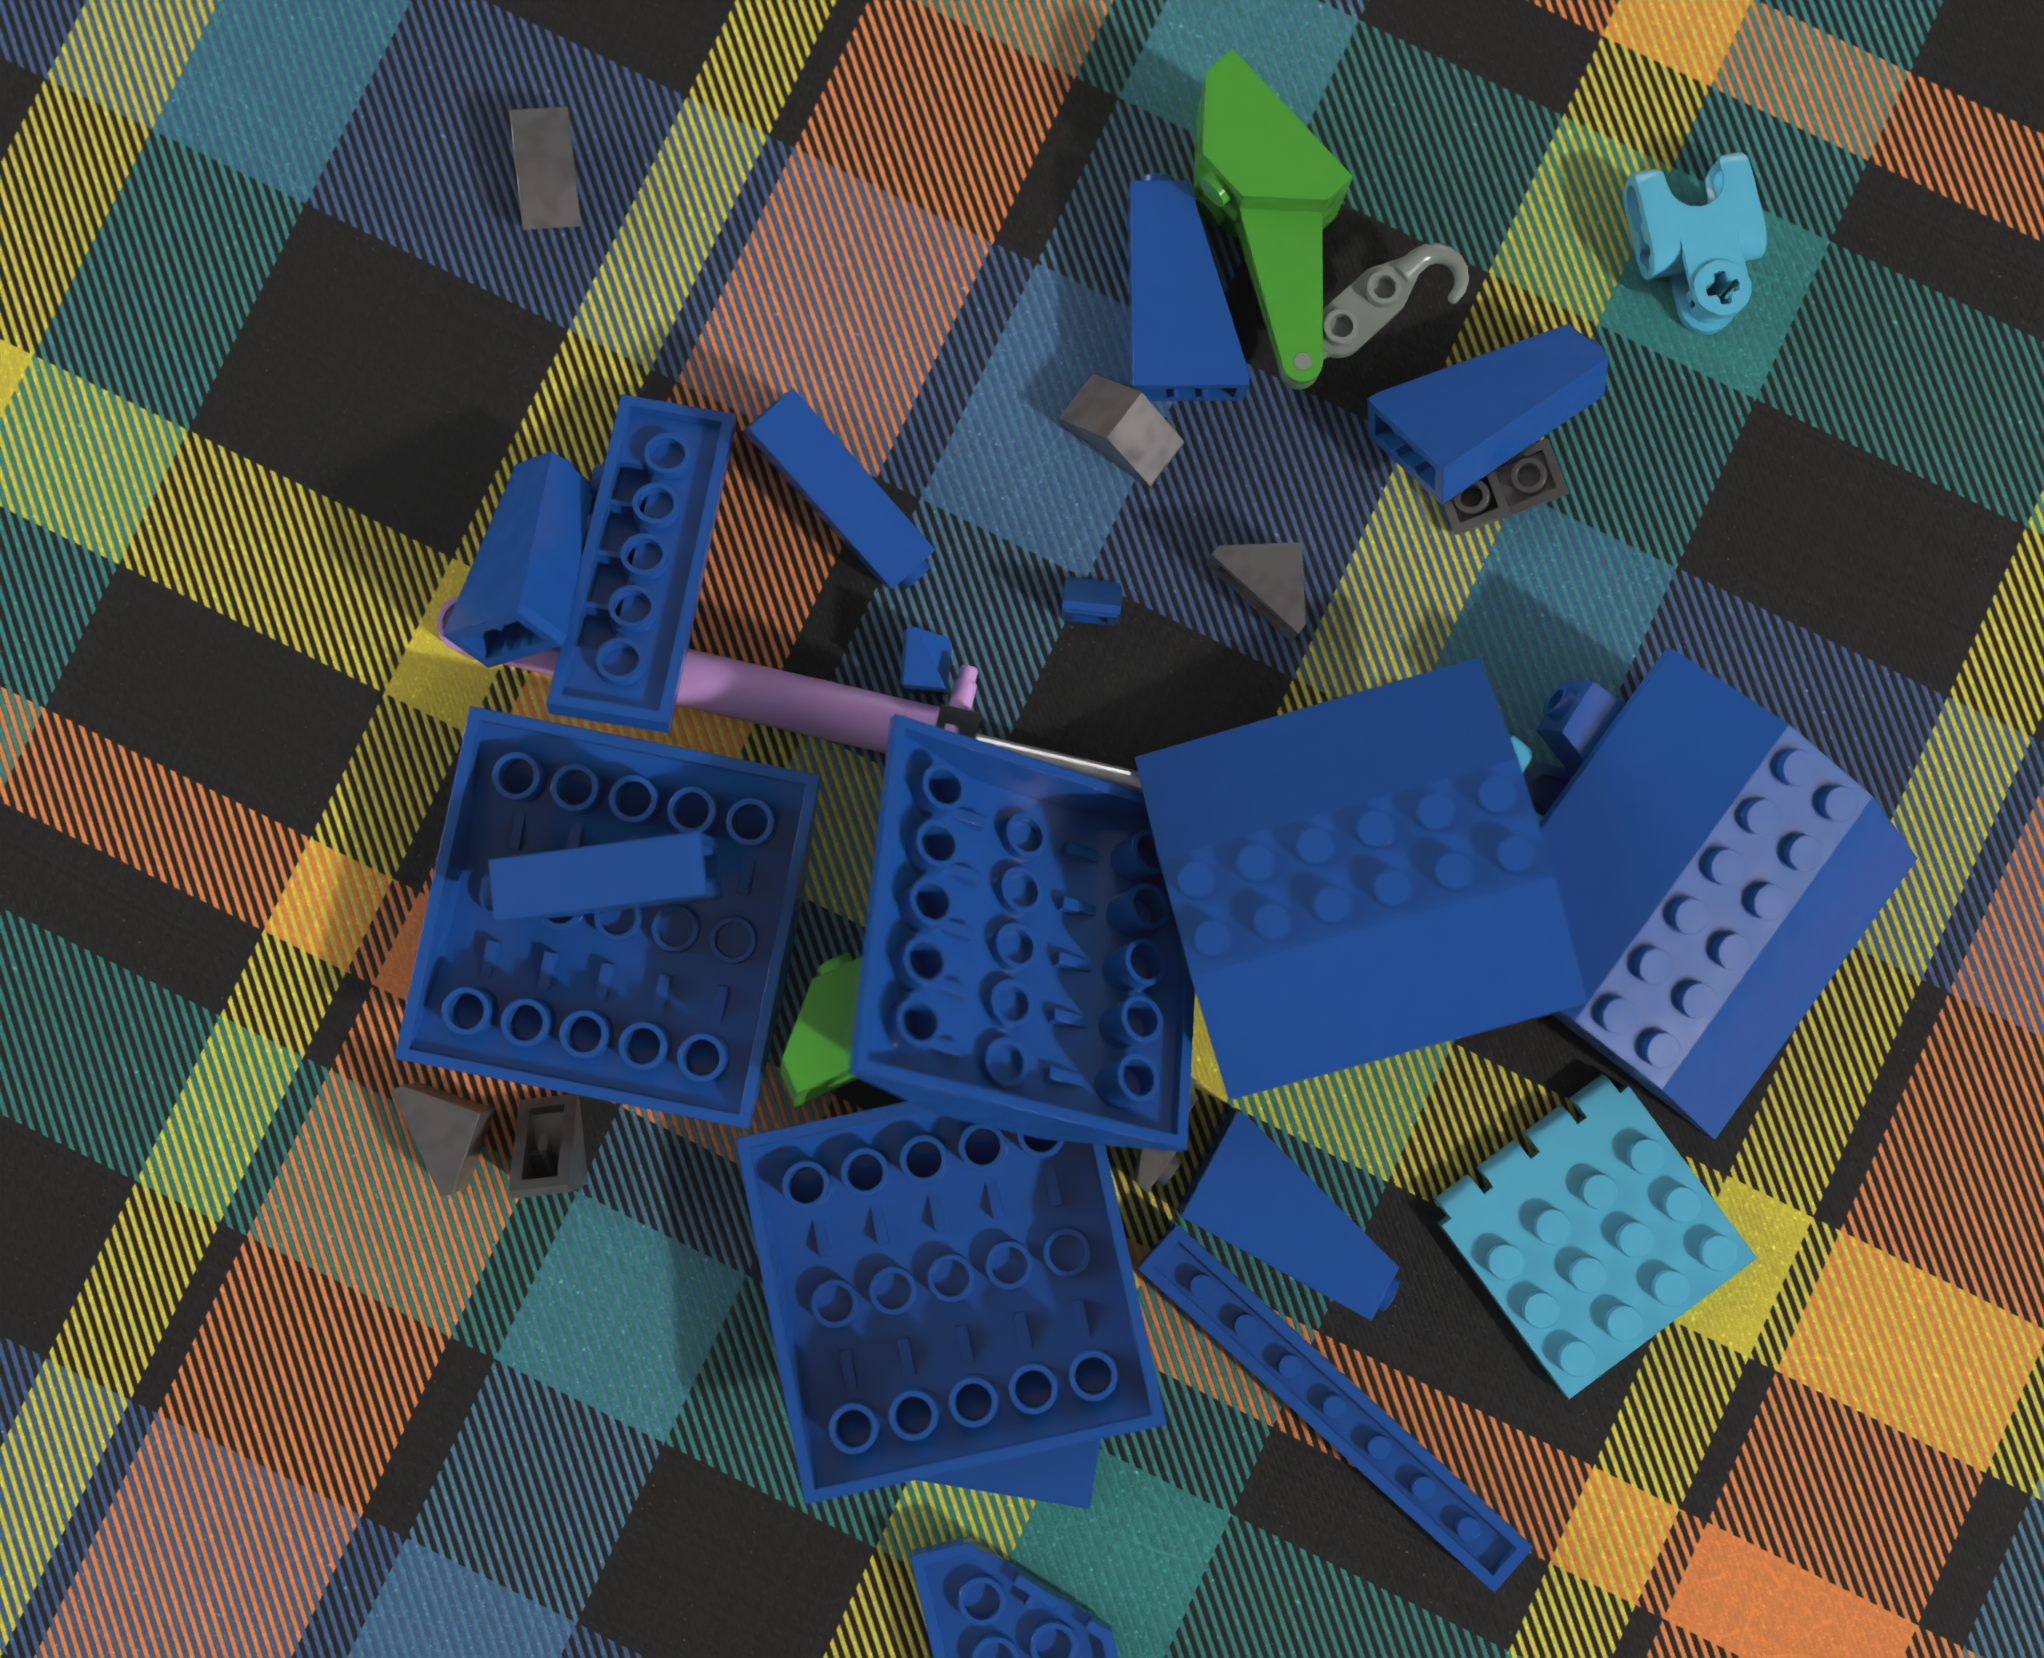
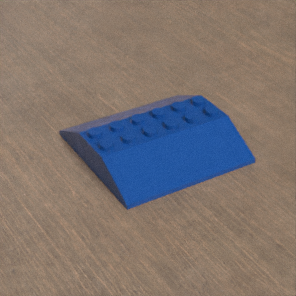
(1359, 880)
(1710, 886)
(1022, 949)
(622, 1003)
(943, 1295)

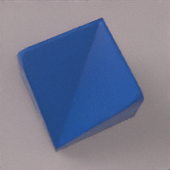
(925, 662)

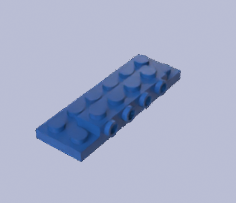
(642, 564)

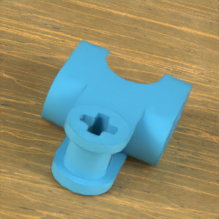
(1699, 245)

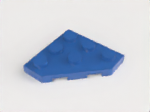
(993, 1609)

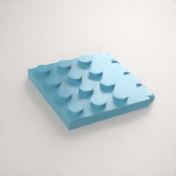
(1591, 1234)

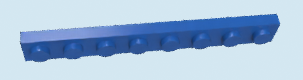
(1335, 1407)

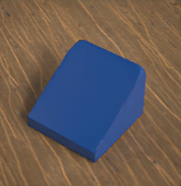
(1091, 601)

